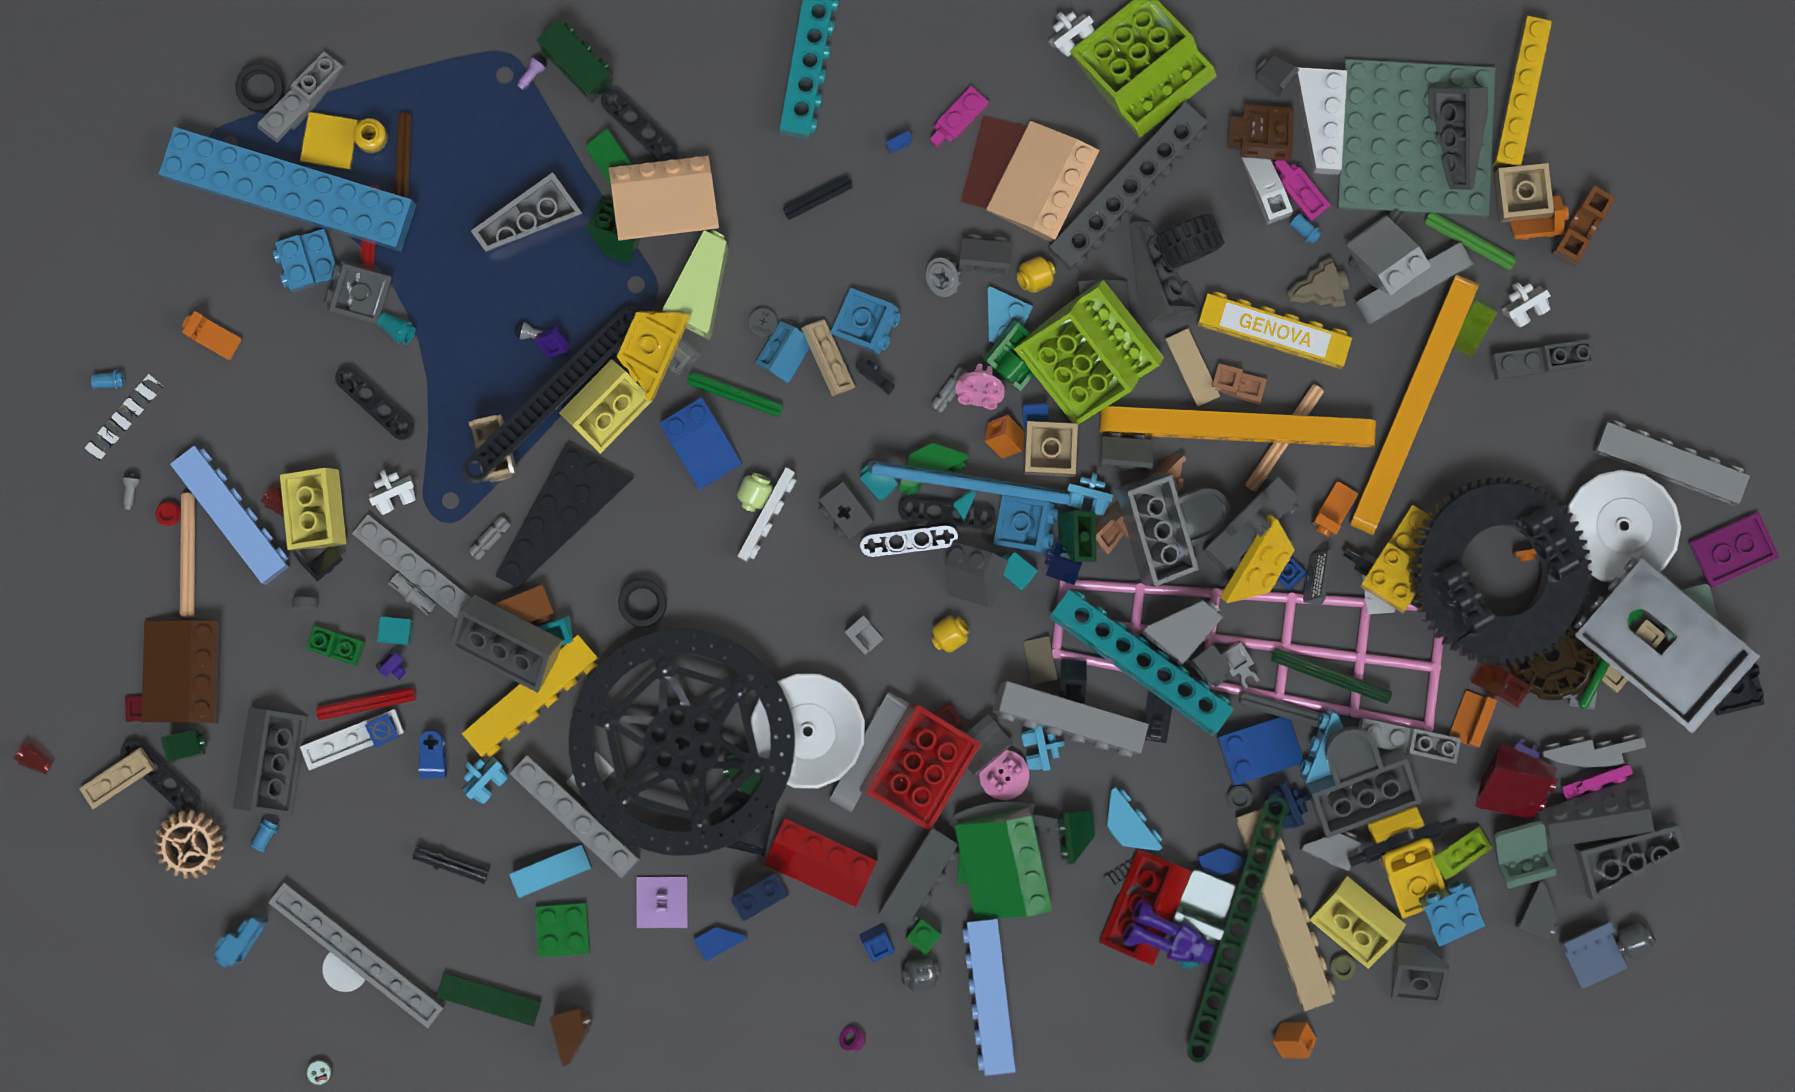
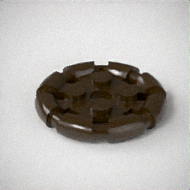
(1560, 669)

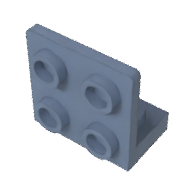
(1593, 955)

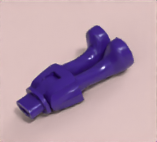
(1184, 943)

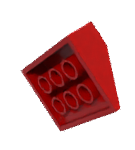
(920, 766)

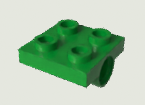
(1006, 360)

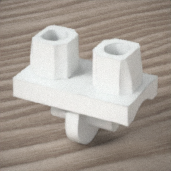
(1080, 26)
(1524, 299)
(382, 496)

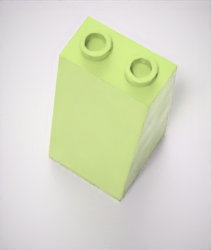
(701, 283)

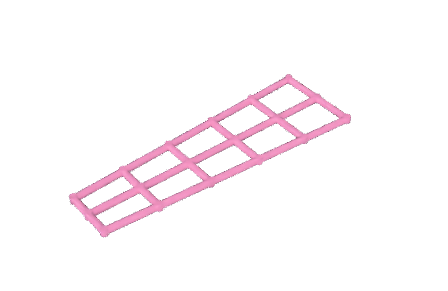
(1360, 657)

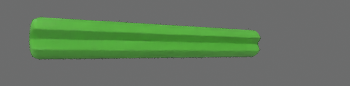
(1470, 240)

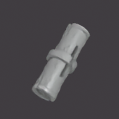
(412, 593)

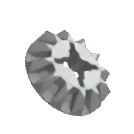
(936, 281)

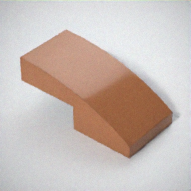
(1238, 384)

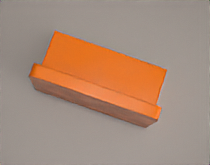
(1472, 719)

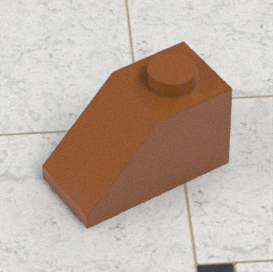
(530, 605)

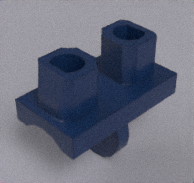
(1294, 817)

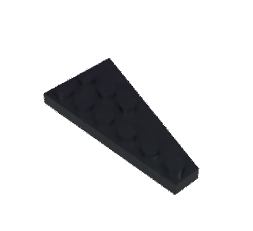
(566, 503)

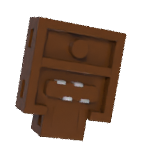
(1263, 132)

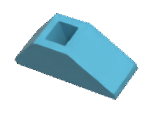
(1316, 765)
(1129, 825)

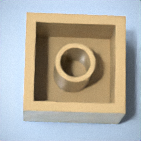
(1524, 192)
(1050, 449)

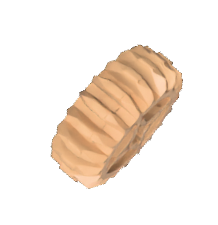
(199, 848)

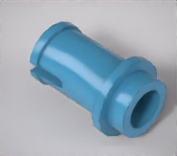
(1306, 229)
(108, 380)
(264, 834)

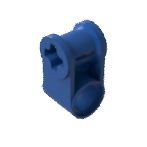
(432, 761)

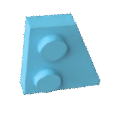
(1003, 311)

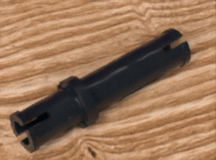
(479, 873)

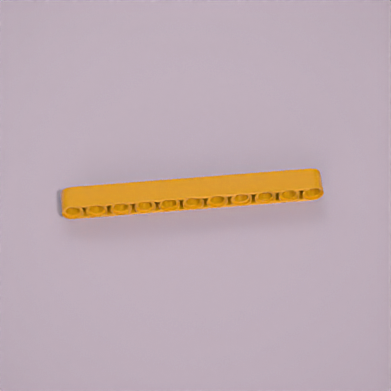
(1414, 404)
(1238, 426)

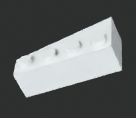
(1323, 110)

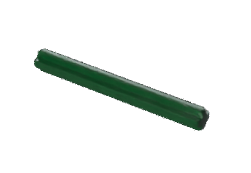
(1331, 676)

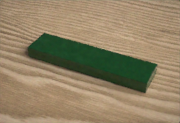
(488, 999)

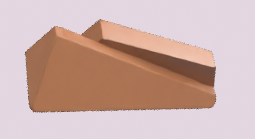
(1112, 526)

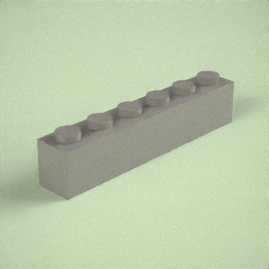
(1670, 463)
(1070, 718)
(574, 816)

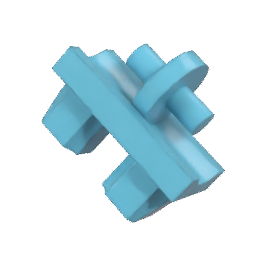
(1099, 498)
(1041, 760)
(475, 785)

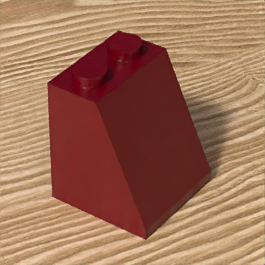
(1515, 783)

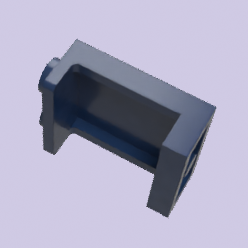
(759, 897)

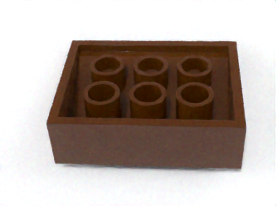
(181, 671)

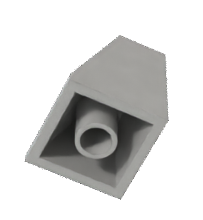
(1387, 256)
(1183, 631)

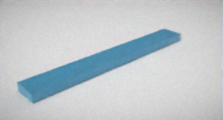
(968, 482)

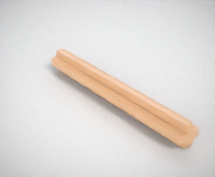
(1277, 449)
(187, 555)

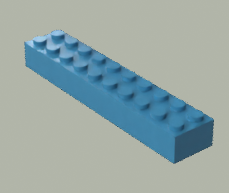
(287, 189)

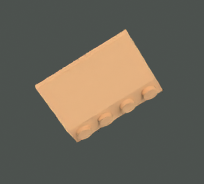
(1042, 181)
(663, 198)

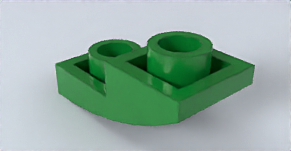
(335, 645)

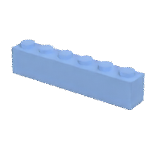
(229, 514)
(990, 997)

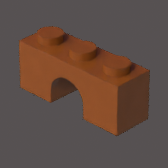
(1583, 225)

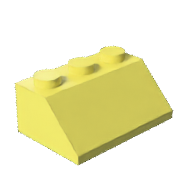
(605, 406)
(313, 509)
(1358, 922)

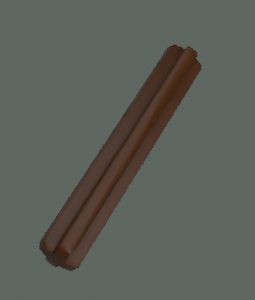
(403, 154)

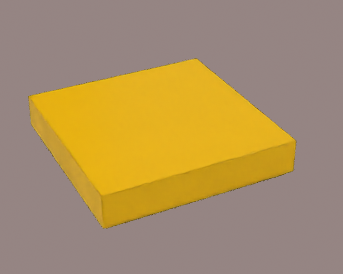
(329, 141)

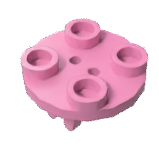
(980, 388)
(996, 784)

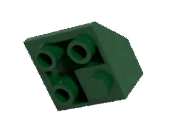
(604, 232)
(1077, 832)

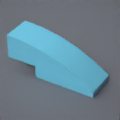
(550, 871)

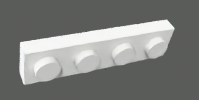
(773, 506)
(343, 742)

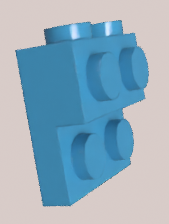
(305, 260)
(866, 321)
(1025, 524)
(1452, 912)
(235, 946)

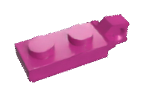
(959, 117)
(1301, 190)
(1595, 781)

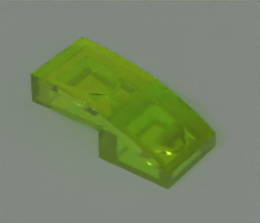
(1474, 328)

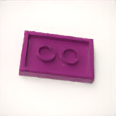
(1733, 550)

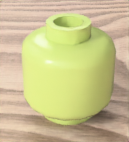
(754, 491)

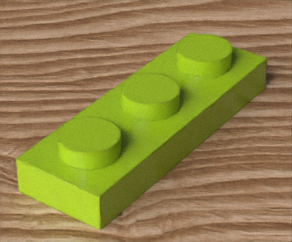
(1462, 853)

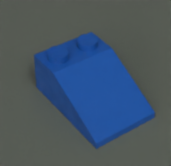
(700, 443)
(1260, 750)

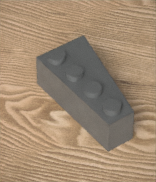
(1619, 859)

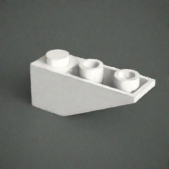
(1268, 189)

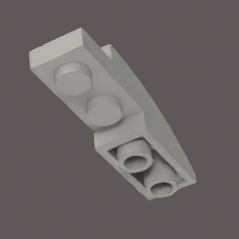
(302, 98)
(1412, 741)
(1582, 752)

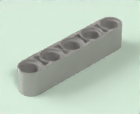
(1442, 268)
(875, 739)

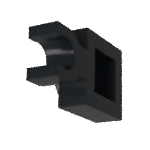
(871, 372)

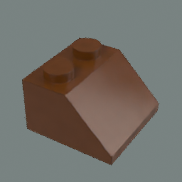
(570, 1032)

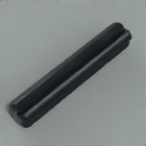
(818, 197)

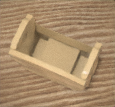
(482, 430)

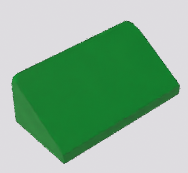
(606, 153)

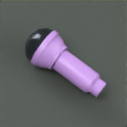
(537, 65)

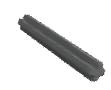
(1279, 708)

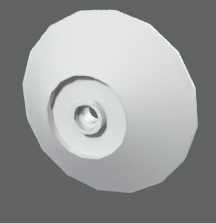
(1631, 498)
(835, 725)

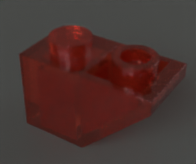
(1501, 685)

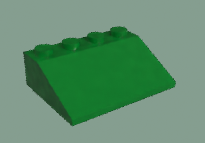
(1003, 865)

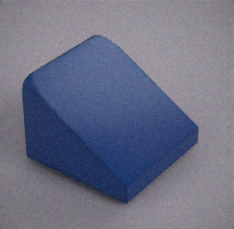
(1035, 413)
(876, 943)

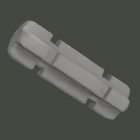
(947, 392)
(489, 538)

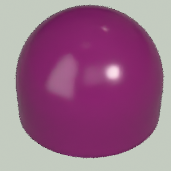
(859, 1042)

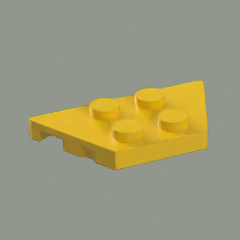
(651, 346)
(1260, 565)

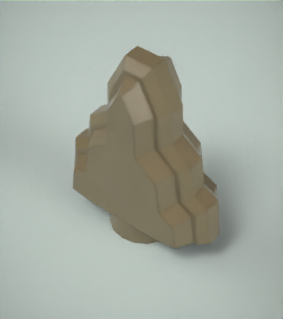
(1322, 286)

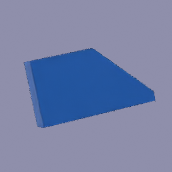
(1220, 862)
(717, 941)

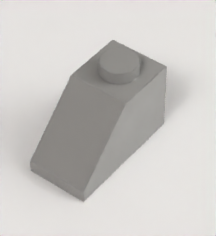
(1334, 849)

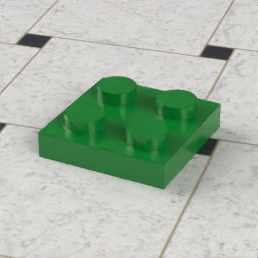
(562, 930)

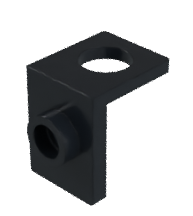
(322, 564)

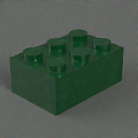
(576, 60)

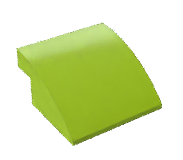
(1143, 64)
(1089, 353)

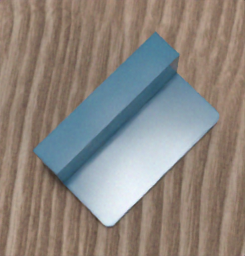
(783, 352)

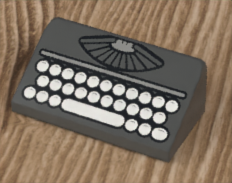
(1317, 577)

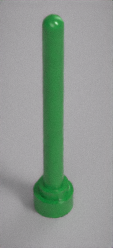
(1602, 669)

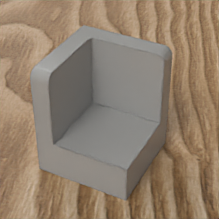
(863, 635)

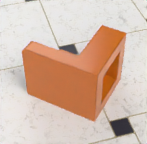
(1005, 436)
(1294, 1040)

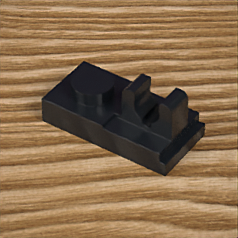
(1158, 717)

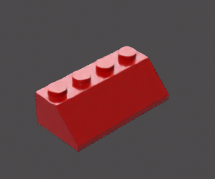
(820, 862)
(1161, 886)

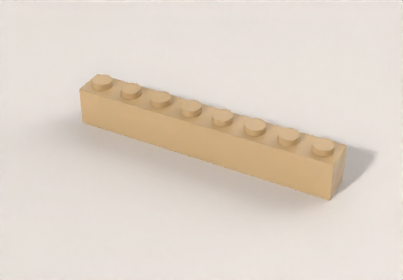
(1289, 920)

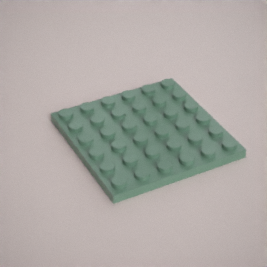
(1393, 145)

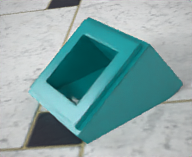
(963, 504)

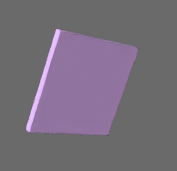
(662, 902)

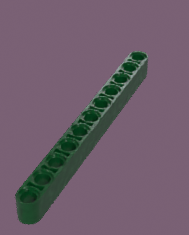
(1230, 939)

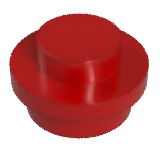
(168, 513)

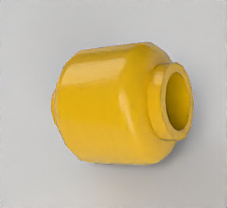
(364, 130)
(1035, 274)
(950, 634)

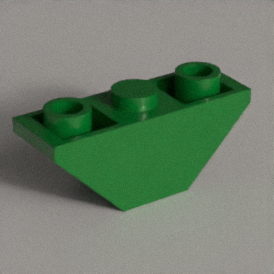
(934, 458)

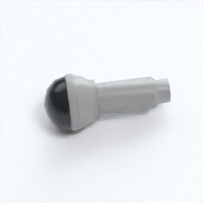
(525, 331)
(131, 480)

